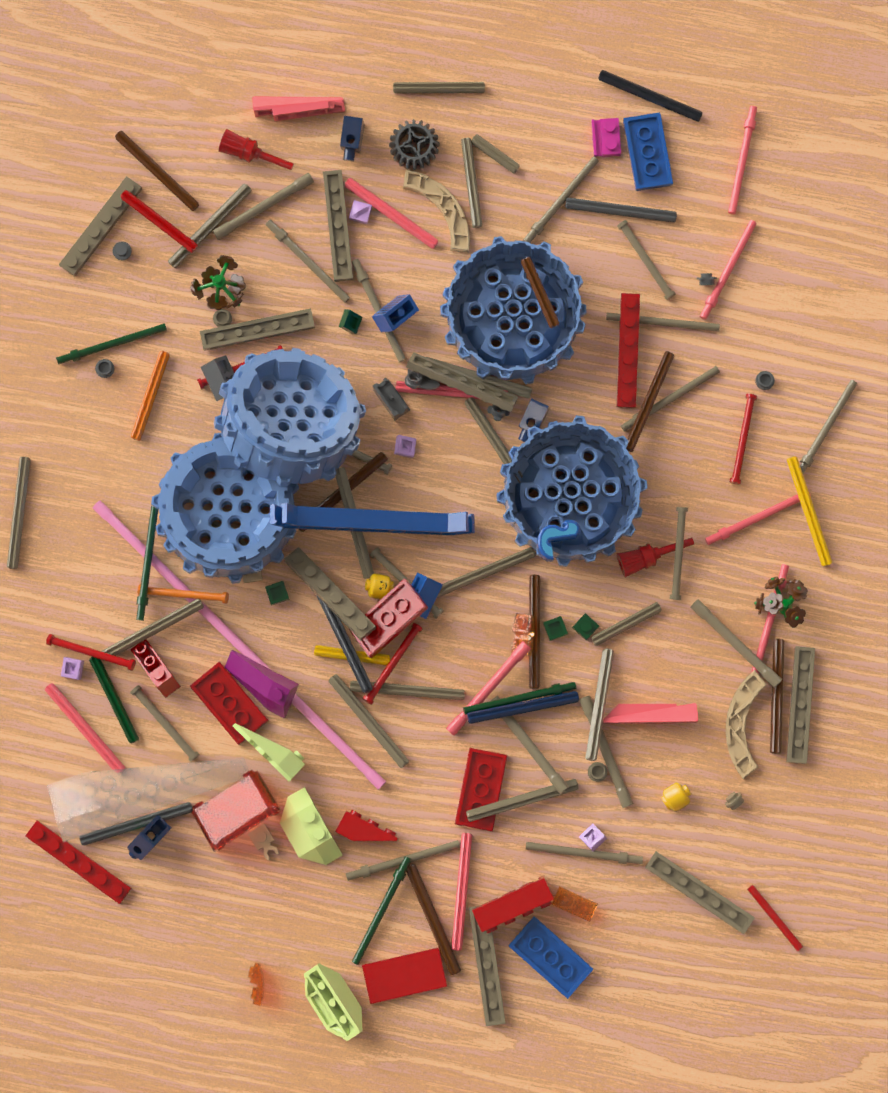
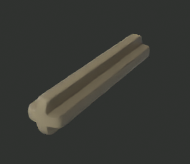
(495, 153)

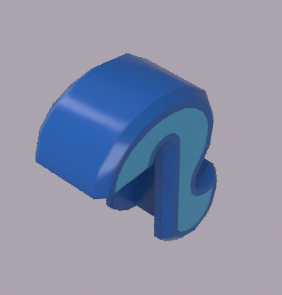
(554, 533)

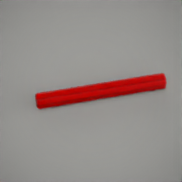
(159, 221)

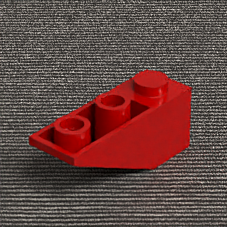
(155, 668)
(357, 829)

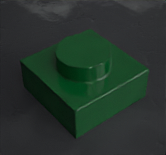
(350, 321)
(277, 593)
(585, 626)
(555, 628)

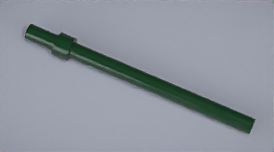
(76, 354)
(142, 600)
(555, 689)
(399, 875)

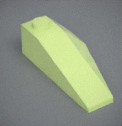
(279, 757)

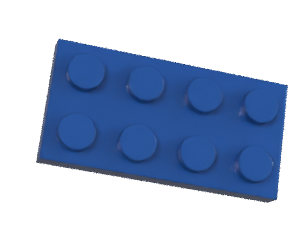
(648, 151)
(550, 957)

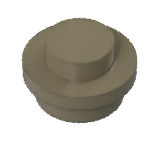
(222, 318)
(597, 771)
(734, 800)

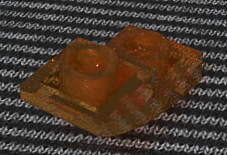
(524, 631)
(574, 903)
(257, 977)

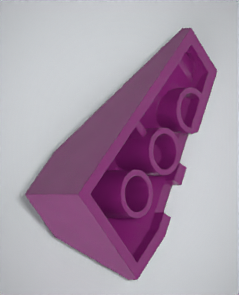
(267, 686)

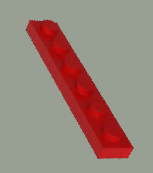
(628, 350)
(78, 862)

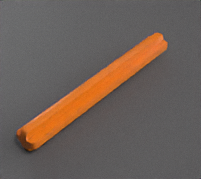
(150, 395)

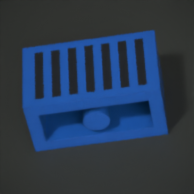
(395, 313)

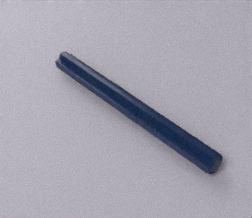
(522, 707)

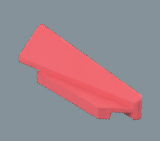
(296, 107)
(652, 714)

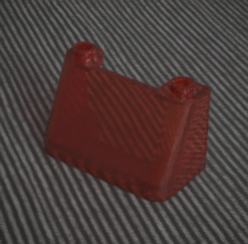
(235, 810)

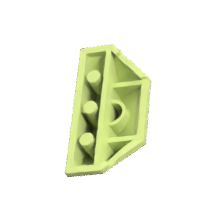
(308, 830)
(333, 1001)

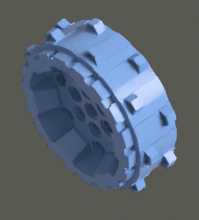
(516, 355)
(289, 417)
(609, 466)
(185, 528)

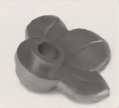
(418, 380)

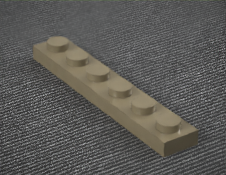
(338, 225)
(98, 228)
(257, 329)
(462, 382)
(329, 593)
(800, 705)
(699, 892)
(487, 974)

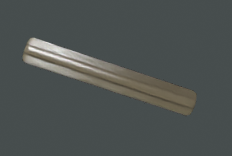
(626, 624)

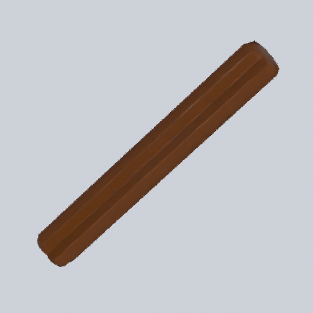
(540, 292)

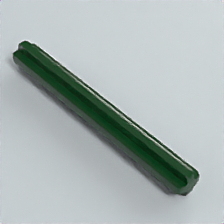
(114, 700)

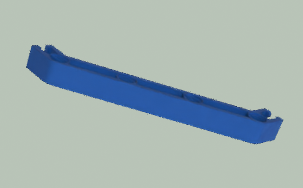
(371, 520)

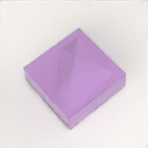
(360, 212)
(405, 446)
(72, 668)
(592, 837)

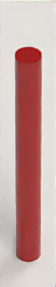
(775, 918)

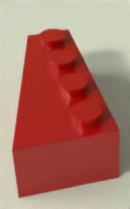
(513, 904)

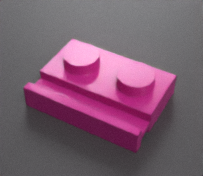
(606, 137)

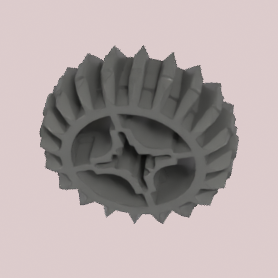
(410, 129)

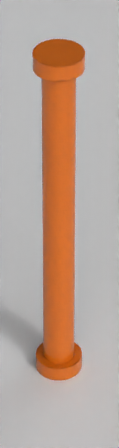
(224, 597)

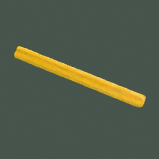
(809, 511)

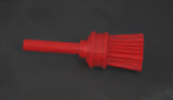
(248, 150)
(645, 557)

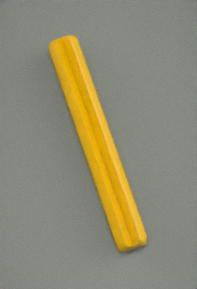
(337, 653)

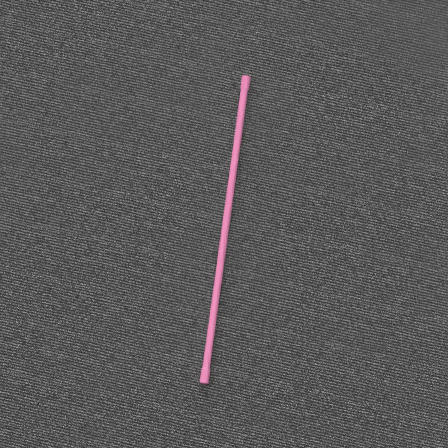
(370, 773)

